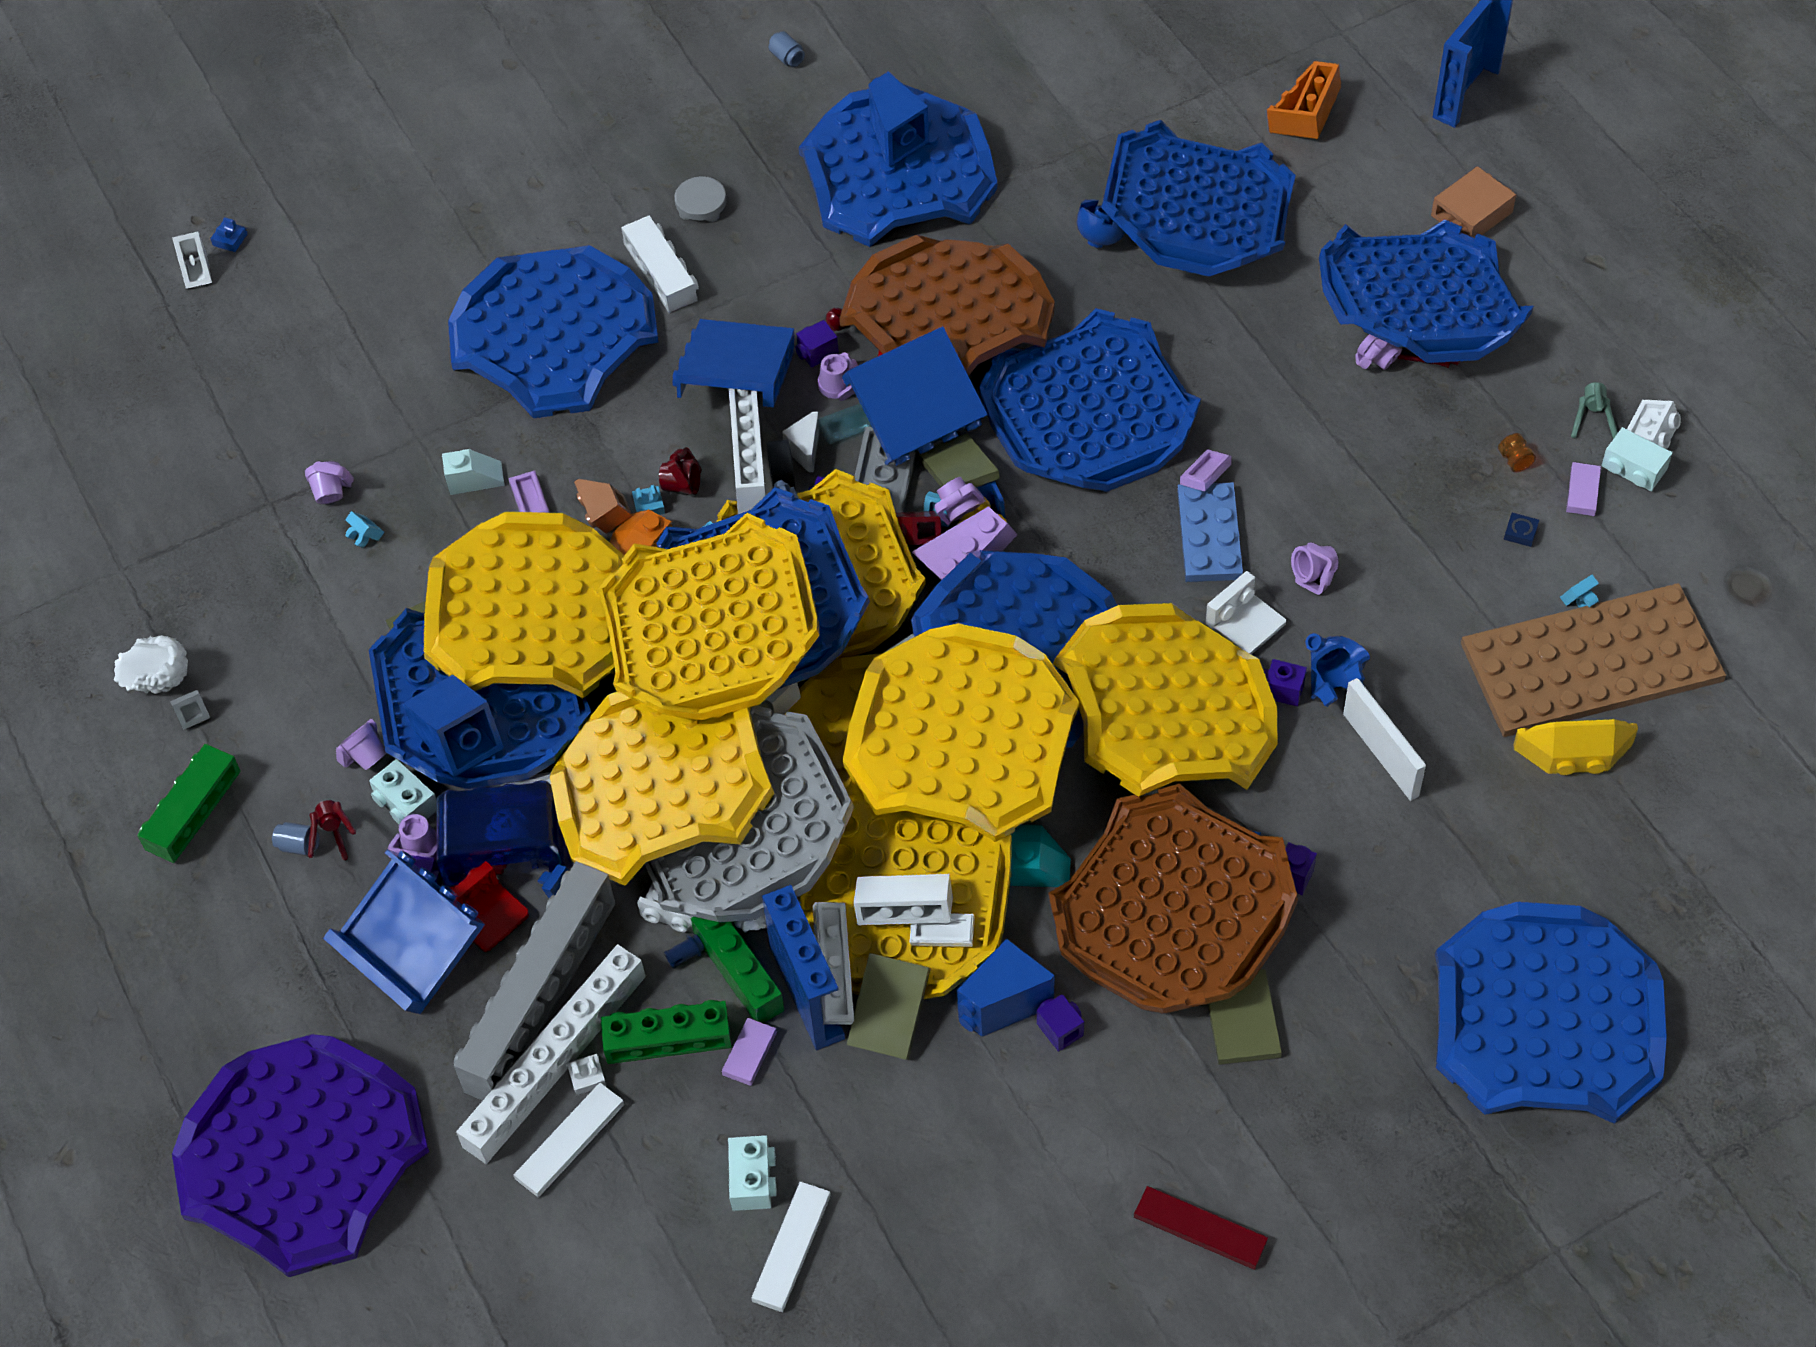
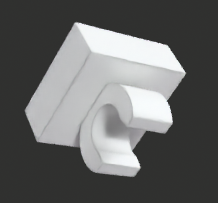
(586, 1074)

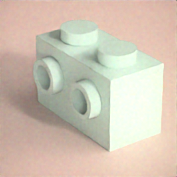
(1636, 459)
(402, 792)
(750, 1173)

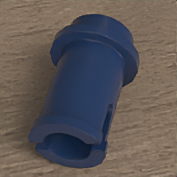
(684, 950)

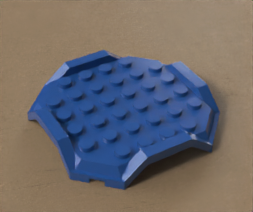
(868, 198)
(1197, 201)
(1423, 291)
(551, 326)
(1090, 404)
(833, 581)
(1018, 595)
(531, 719)
(1549, 1012)

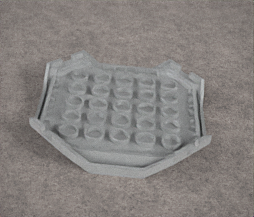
(787, 841)

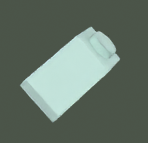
(471, 471)

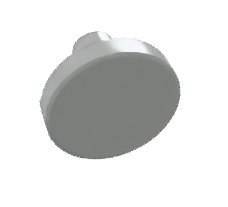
(700, 199)

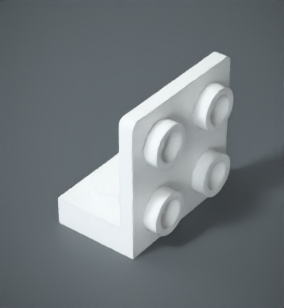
(1243, 616)

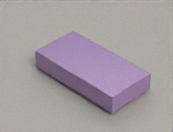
(1205, 470)
(1583, 489)
(528, 493)
(749, 1051)

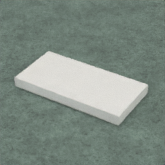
(1384, 739)

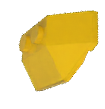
(1576, 745)

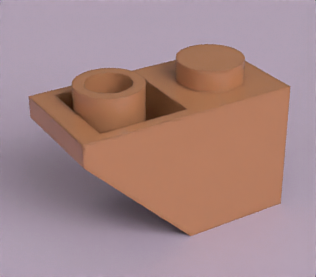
(603, 503)

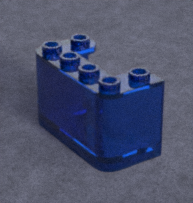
(497, 827)

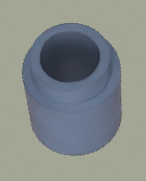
(786, 49)
(293, 838)

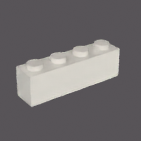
(660, 264)

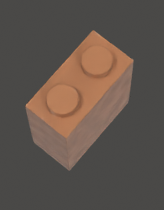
(1474, 203)

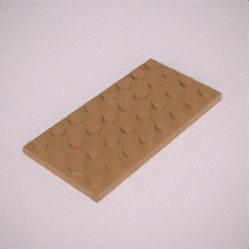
(1592, 659)

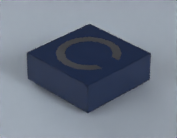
(1521, 529)

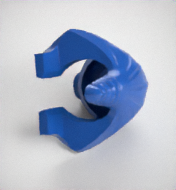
(1334, 664)

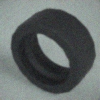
(780, 462)

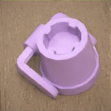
(1376, 351)
(830, 378)
(327, 481)
(957, 500)
(1314, 562)
(361, 747)
(415, 837)

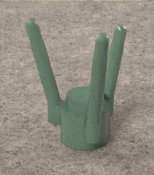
(1595, 399)

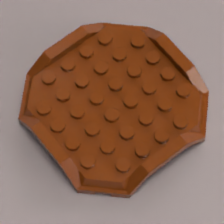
(974, 290)
(1174, 903)

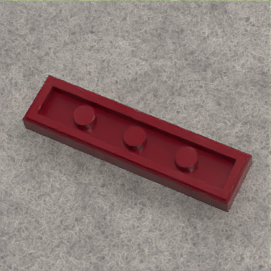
(1200, 1227)

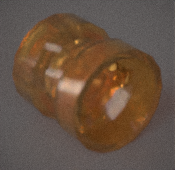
(1515, 450)

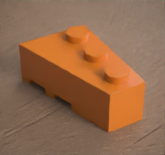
(1308, 103)

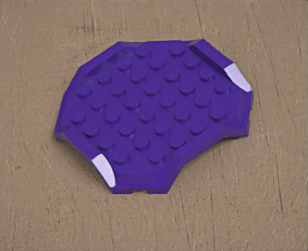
(297, 1150)

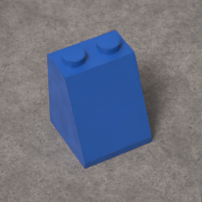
(897, 118)
(454, 724)
(1003, 990)

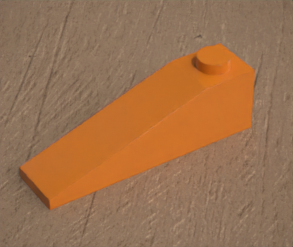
(641, 528)

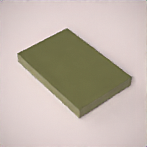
(959, 459)
(888, 1006)
(1245, 1024)

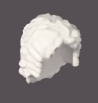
(152, 665)

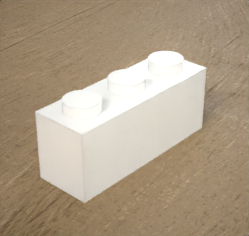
(903, 899)

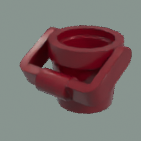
(681, 475)

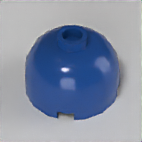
(1097, 225)

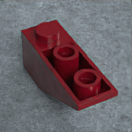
(919, 527)

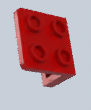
(495, 905)

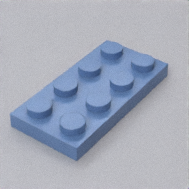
(1210, 533)

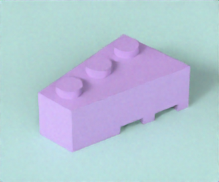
(980, 532)

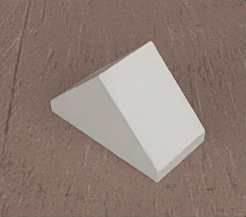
(192, 259)
(804, 440)

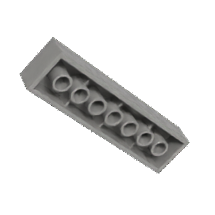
(536, 979)

